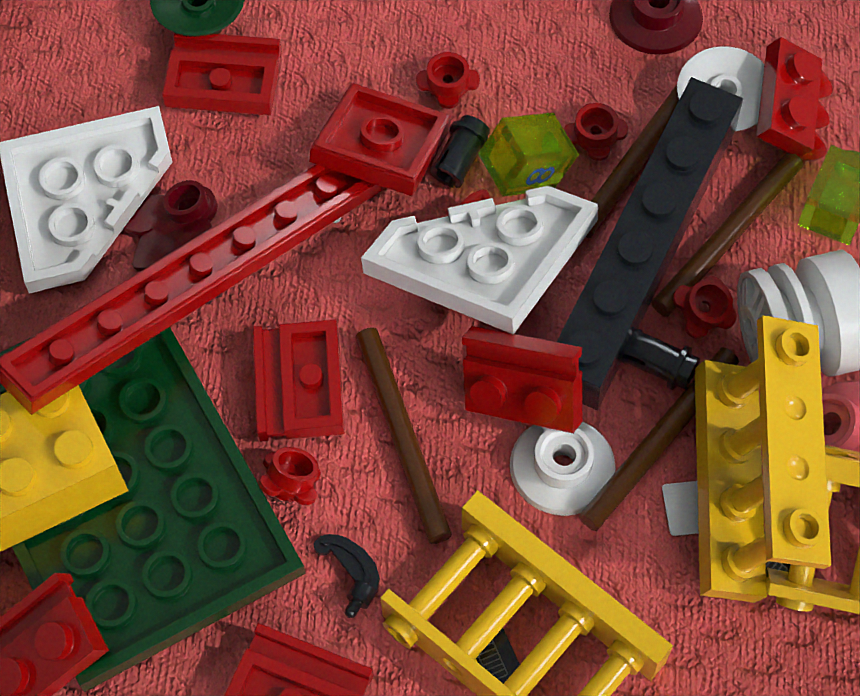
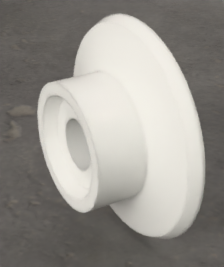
(730, 71)
(558, 487)

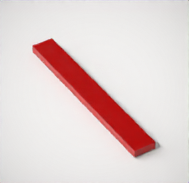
(177, 285)

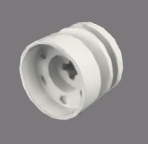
(819, 293)

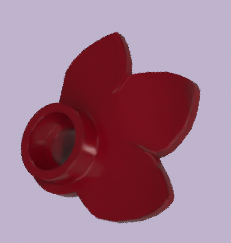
(171, 221)

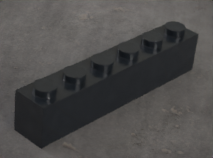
(649, 233)

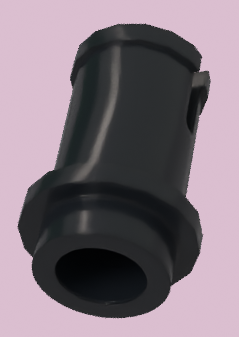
(460, 151)
(661, 359)

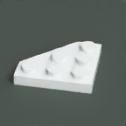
(79, 190)
(485, 255)

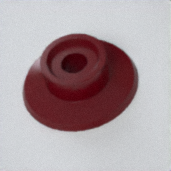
(656, 29)

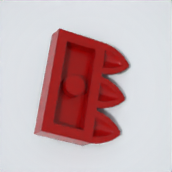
(791, 101)

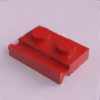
(223, 73)
(523, 379)
(298, 380)
(47, 640)
(291, 667)

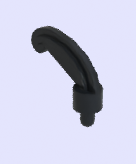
(359, 567)

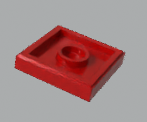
(380, 139)

